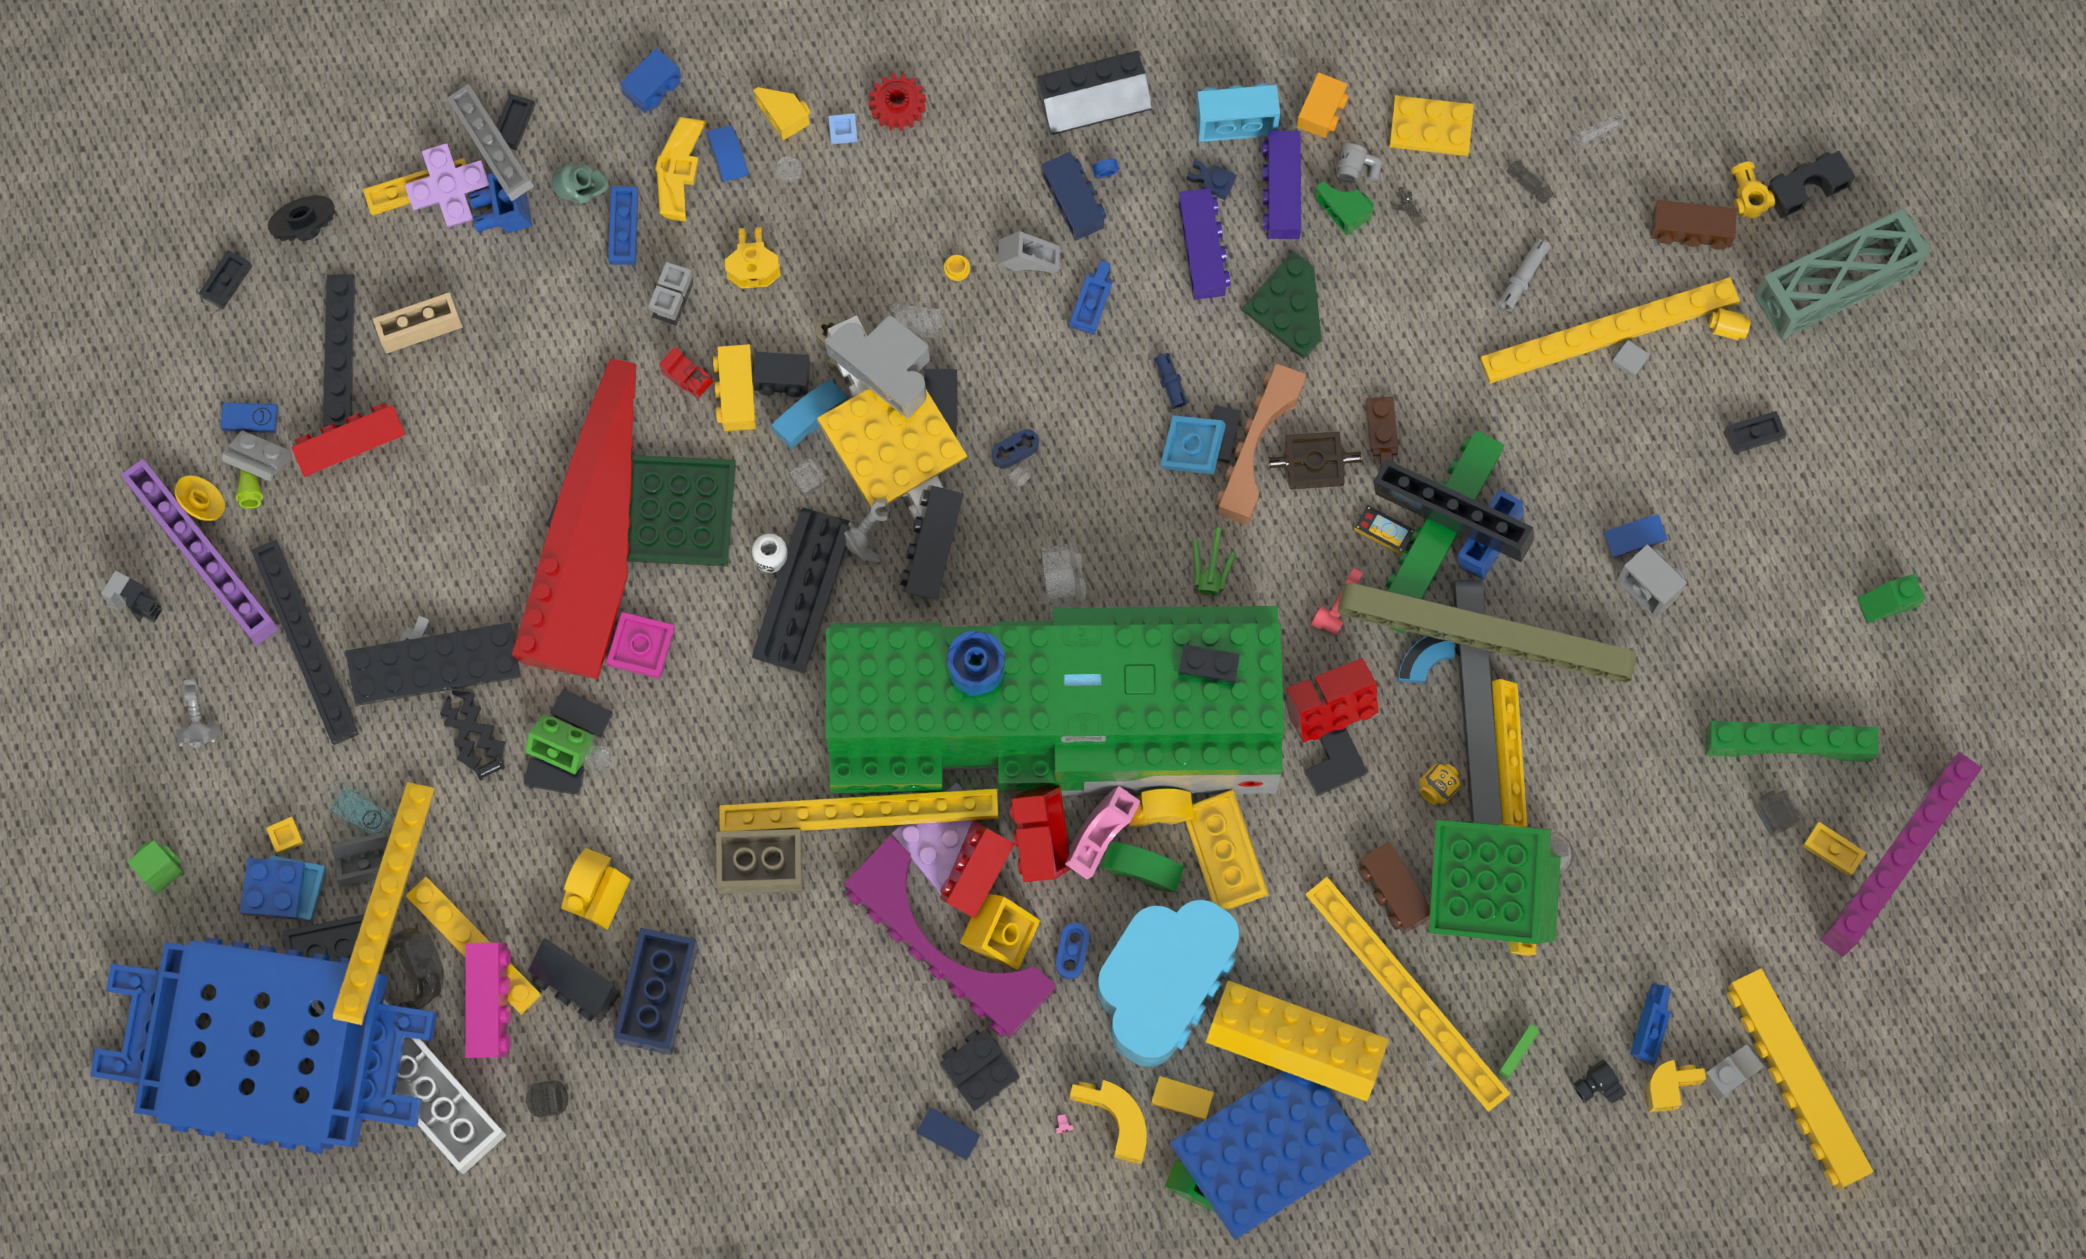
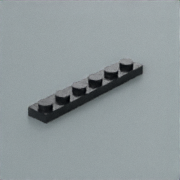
(339, 349)

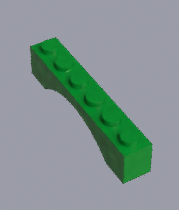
(1829, 741)

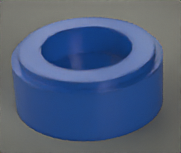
(1105, 168)

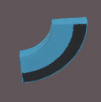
(1423, 657)

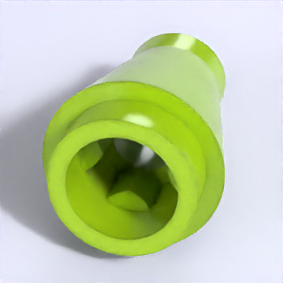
(249, 491)

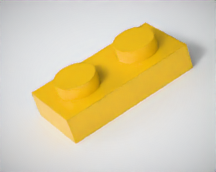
(1834, 849)

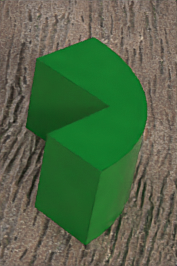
(1144, 865)

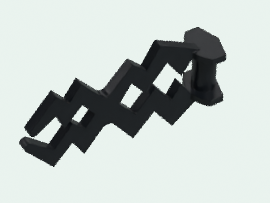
(495, 747)

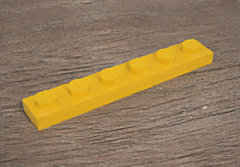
(460, 930)

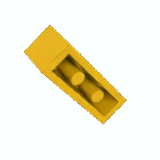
(735, 388)

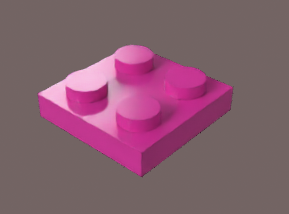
(640, 645)

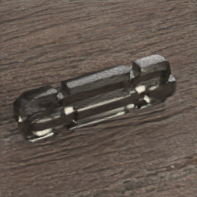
(1530, 182)

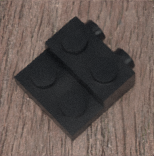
(978, 1069)

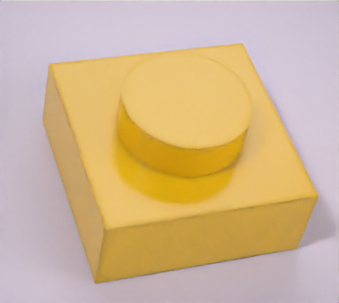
(285, 835)

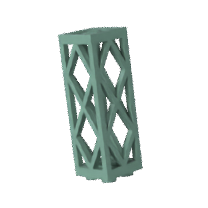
(1902, 237)

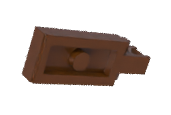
(1382, 427)

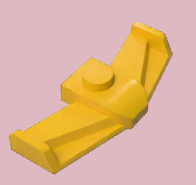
(677, 167)

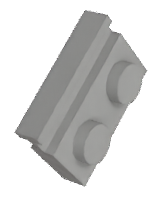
(256, 455)

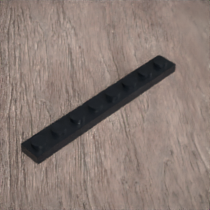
(305, 642)

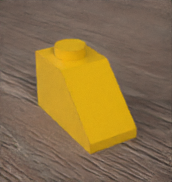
(783, 111)

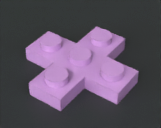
(447, 185)

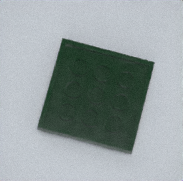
(681, 510)

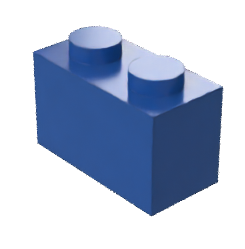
(651, 81)

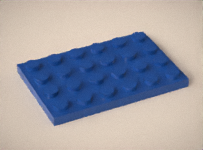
(1269, 1150)

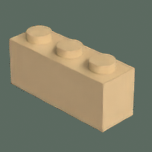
(417, 323)

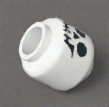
(771, 545)

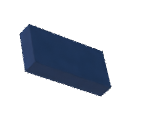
(948, 1134)

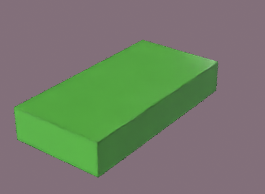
(1518, 1052)

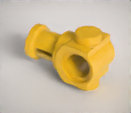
(1749, 189)

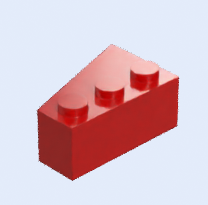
(975, 869)

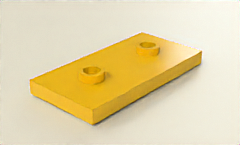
(1226, 851)

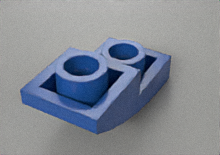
(727, 153)
(1636, 535)

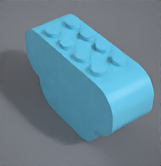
(1164, 976)

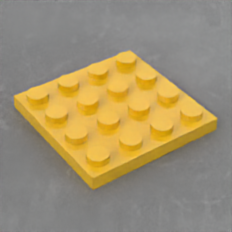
(887, 450)

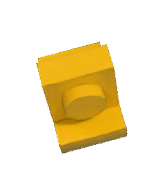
(1162, 806)
(584, 881)
(1664, 1084)

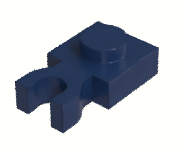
(1217, 179)

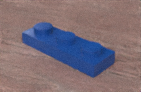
(623, 226)

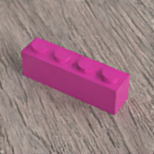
(487, 1000)

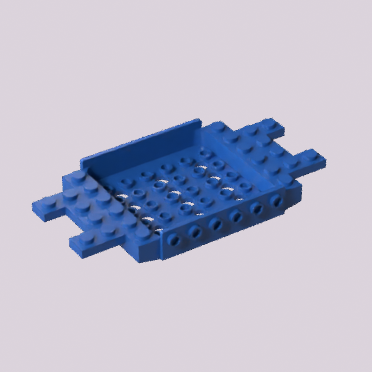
(352, 1062)

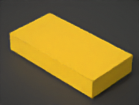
(607, 898)
(1182, 1098)

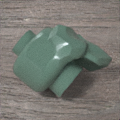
(578, 182)

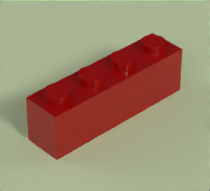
(347, 440)

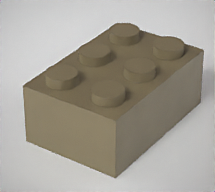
(759, 861)

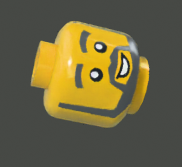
(1439, 783)

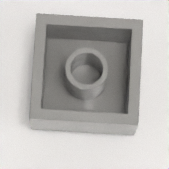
(1651, 581)

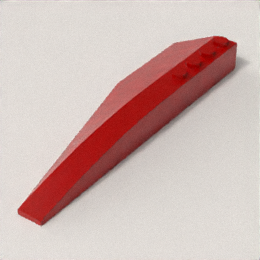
(587, 541)

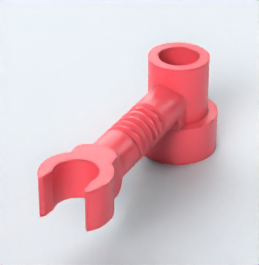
(1329, 619)

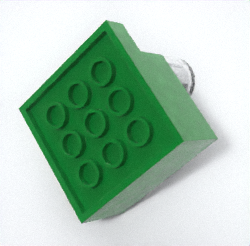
(1497, 881)

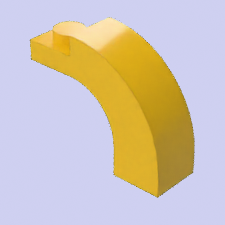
(1124, 1110)

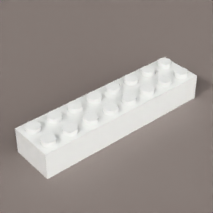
(447, 1109)

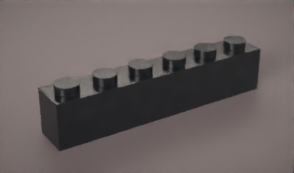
(1454, 510)

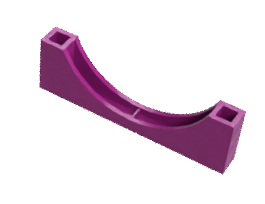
(1902, 854)
(1000, 997)

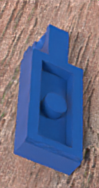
(1092, 300)
(1652, 1025)

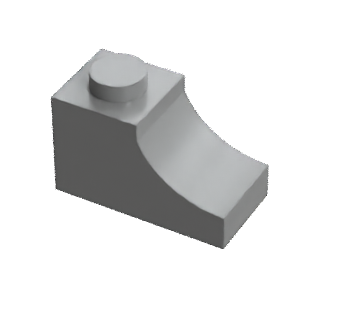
(1028, 252)
(1732, 1072)

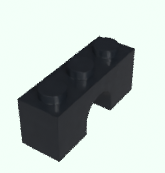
(1828, 172)

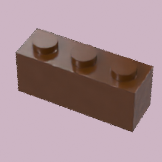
(1693, 224)
(1394, 888)

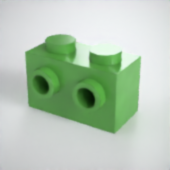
(559, 743)
(156, 865)

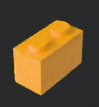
(1322, 105)

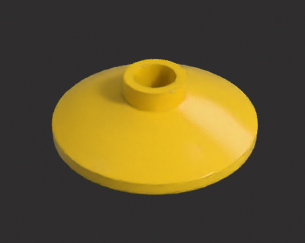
(199, 498)

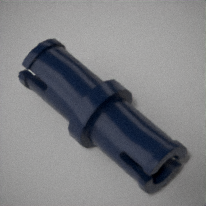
(1171, 380)

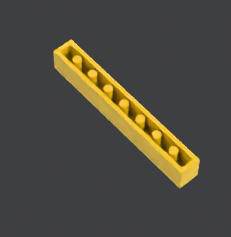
(1799, 1079)

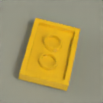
(1431, 125)

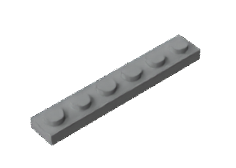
(490, 142)

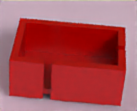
(1348, 697)
(1040, 834)

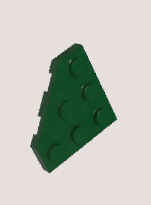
(1289, 306)

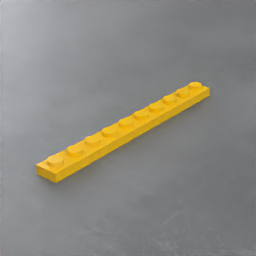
(1609, 330)
(1510, 767)
(862, 811)
(383, 904)
(1407, 994)

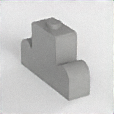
(884, 361)

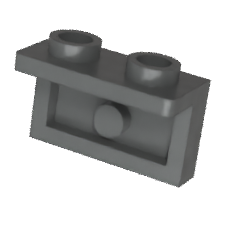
(359, 858)

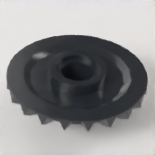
(301, 218)

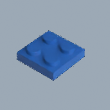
(272, 888)

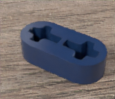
(1017, 454)

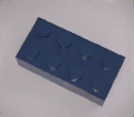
(656, 991)

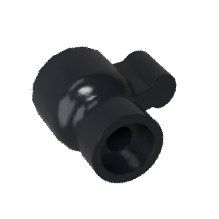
(1601, 1079)

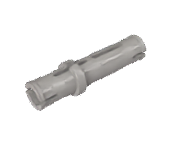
(1519, 283)

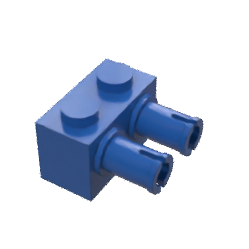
(506, 213)

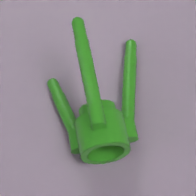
(1210, 582)

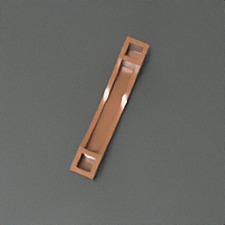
(1280, 396)

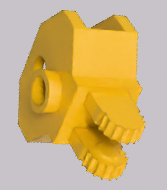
(752, 262)

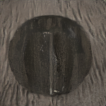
(546, 1098)

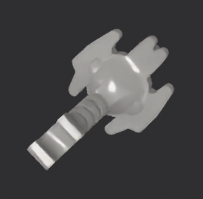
(857, 537)
(197, 733)

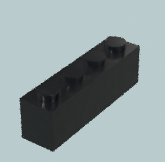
(932, 542)

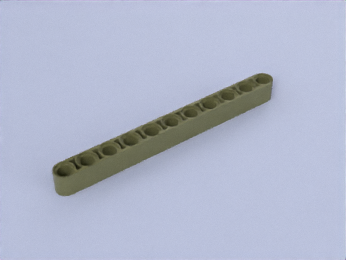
(1486, 632)

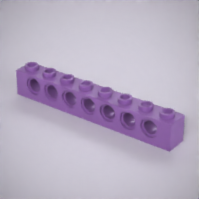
(199, 552)

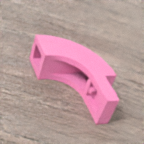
(1099, 829)

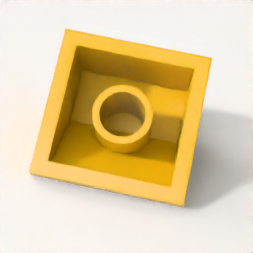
(1000, 931)

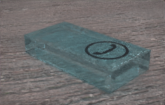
(361, 812)

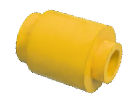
(1729, 324)

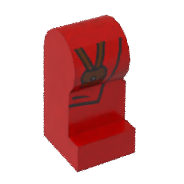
(685, 373)

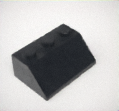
(572, 981)

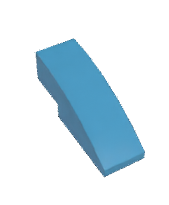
(803, 415)

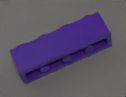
(1283, 184)
(1202, 243)

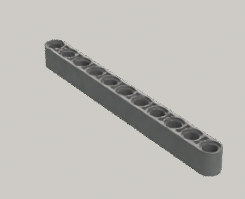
(1478, 714)

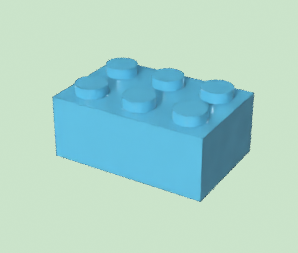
(1237, 112)

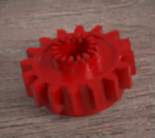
(897, 89)

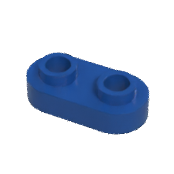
(1072, 951)

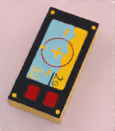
(1384, 530)

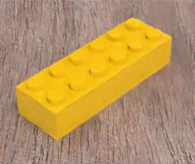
(1297, 1040)

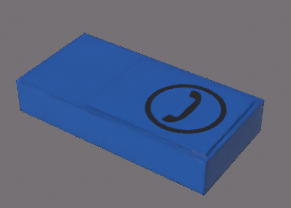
(249, 417)

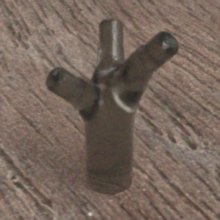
(1409, 207)

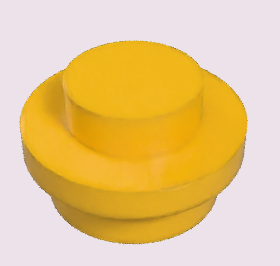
(957, 268)

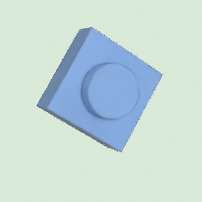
(843, 129)

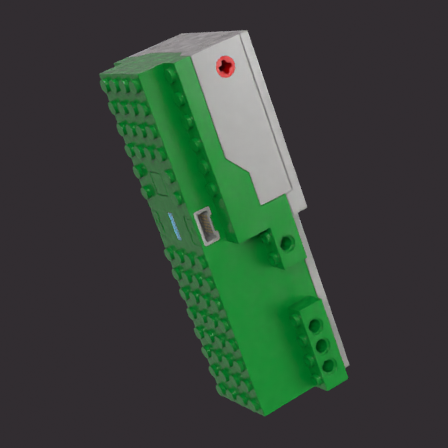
(1077, 708)

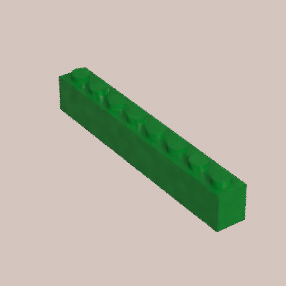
(1433, 539)

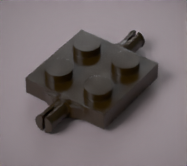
(1314, 460)

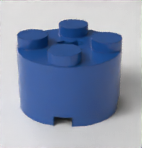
(979, 647)

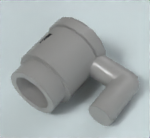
(1352, 160)

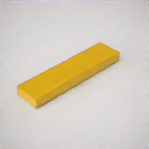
(393, 192)

